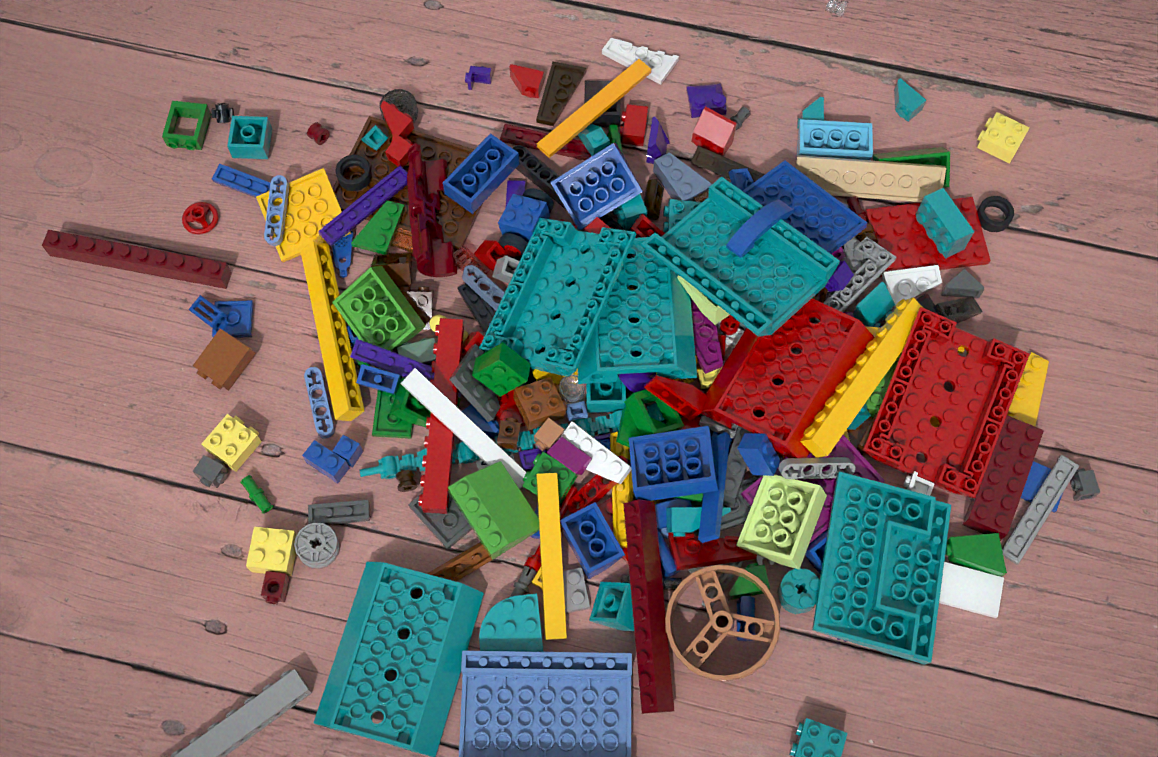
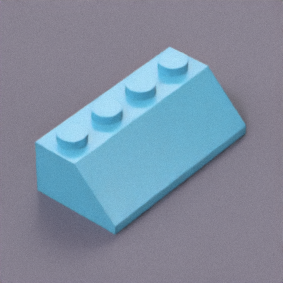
(835, 139)

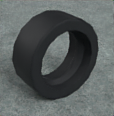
(349, 161)
(1000, 203)

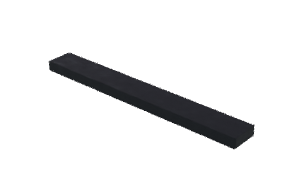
(482, 313)

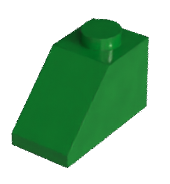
(746, 588)

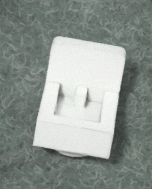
(918, 484)

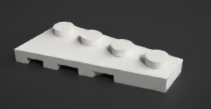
(603, 460)

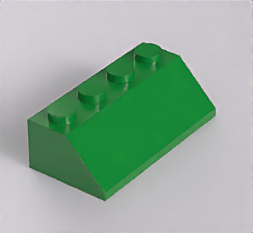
(930, 156)

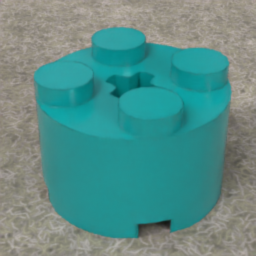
(788, 588)

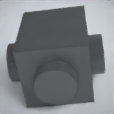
(211, 471)

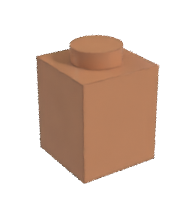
(548, 435)

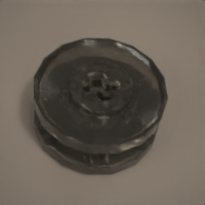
(403, 101)

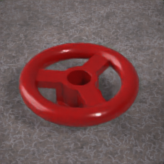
(199, 209)

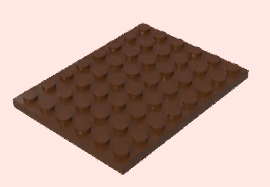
(454, 218)

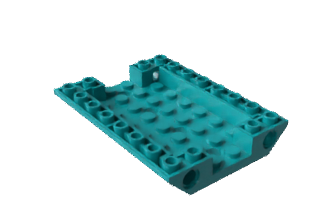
(542, 291)
(663, 327)
(425, 662)

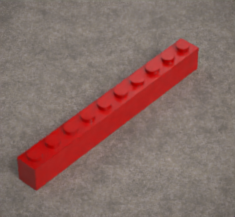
(441, 439)

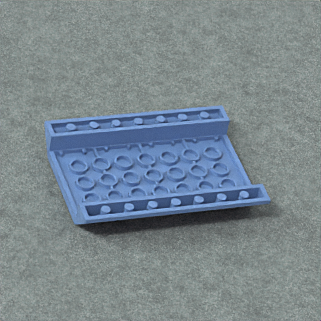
(545, 704)

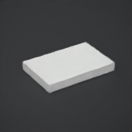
(971, 590)

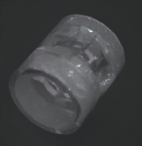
(571, 390)

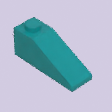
(685, 519)

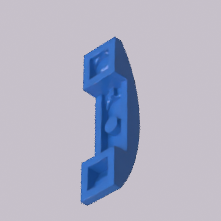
(757, 225)

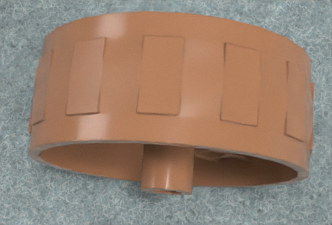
(706, 579)

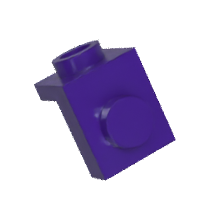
(479, 75)

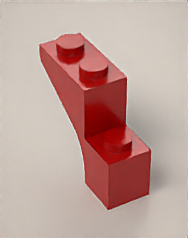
(400, 127)

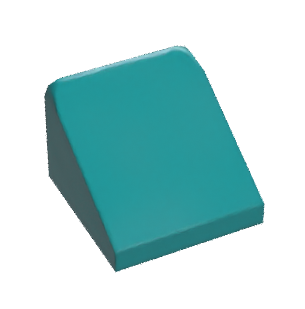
(374, 138)

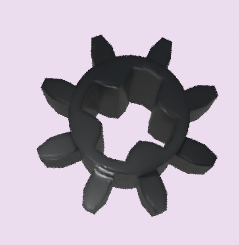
(222, 112)

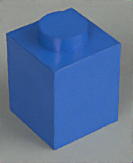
(348, 450)

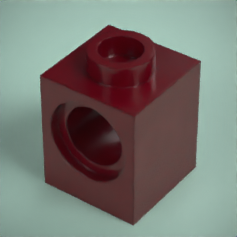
(272, 579)

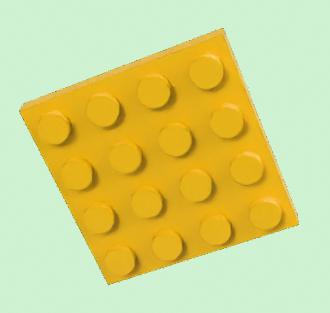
(308, 210)

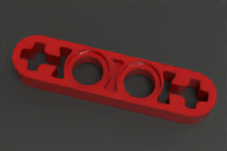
(601, 490)

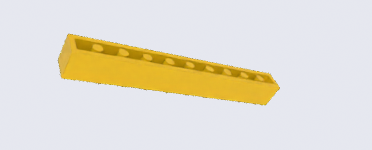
(332, 332)
(861, 380)

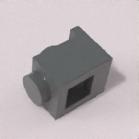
(1084, 484)

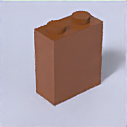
(223, 360)

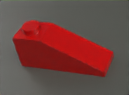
(678, 395)

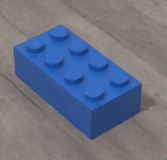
(481, 173)

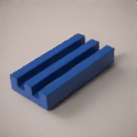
(217, 319)

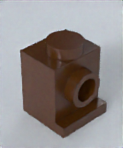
(509, 440)

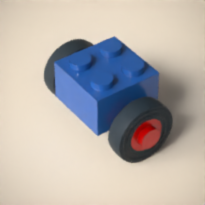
(521, 219)

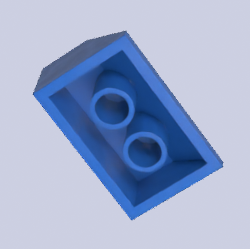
(591, 540)

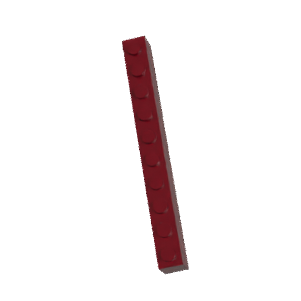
(137, 259)
(648, 607)

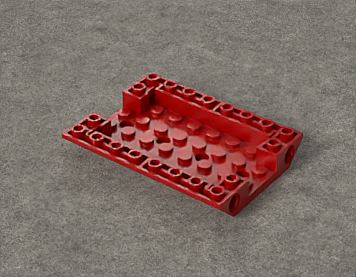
(808, 377)
(967, 416)

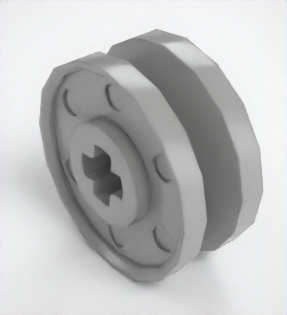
(312, 535)

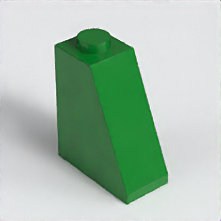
(977, 553)

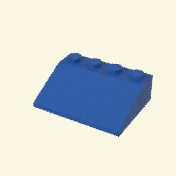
(597, 186)
(673, 464)

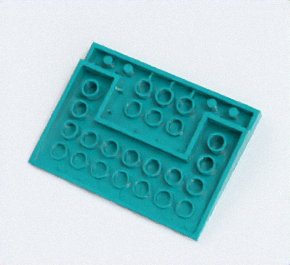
(883, 568)

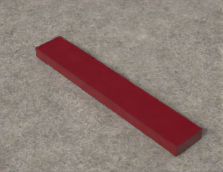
(529, 139)

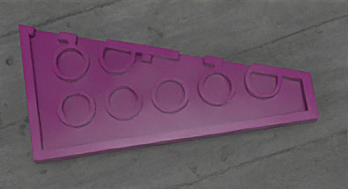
(705, 341)

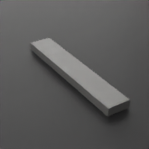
(1039, 509)

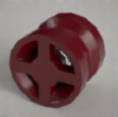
(318, 133)

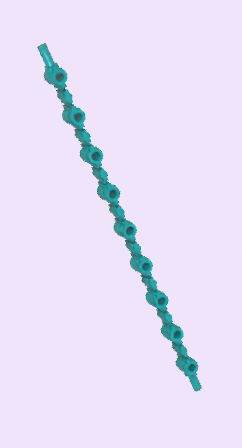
(391, 465)

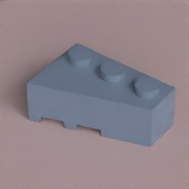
(678, 178)

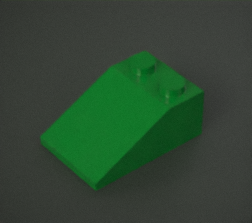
(409, 408)

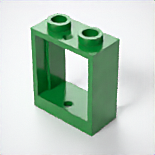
(187, 110)
(641, 418)

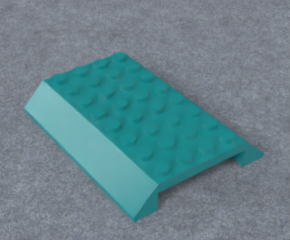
(762, 285)

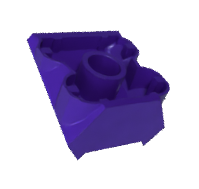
(657, 142)

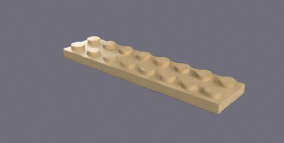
(872, 178)

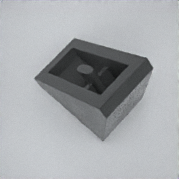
(963, 286)

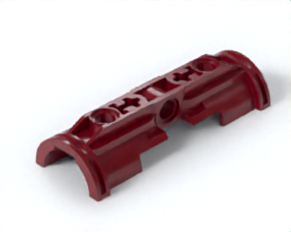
(424, 183)

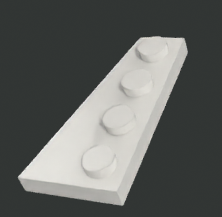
(626, 54)

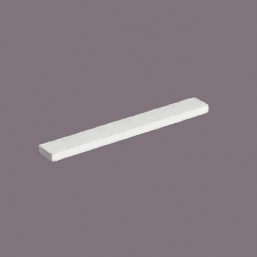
(460, 424)

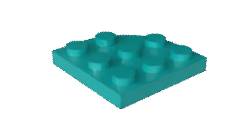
(512, 626)

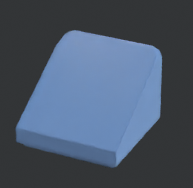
(576, 411)

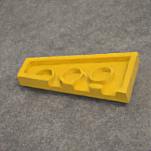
(1029, 391)

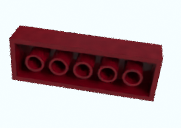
(1004, 479)

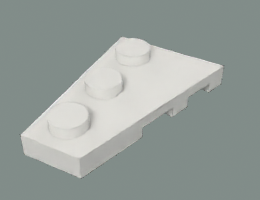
(911, 282)

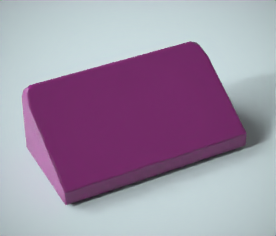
(570, 456)

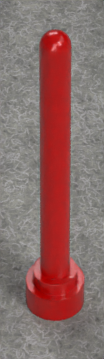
(534, 561)

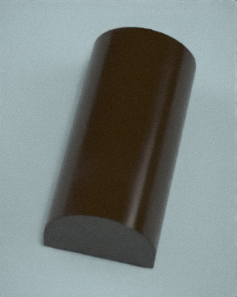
(653, 199)

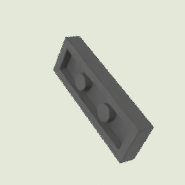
(339, 512)

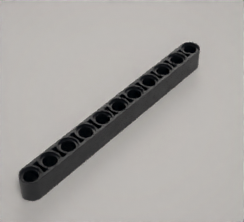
(541, 171)

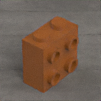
(539, 402)

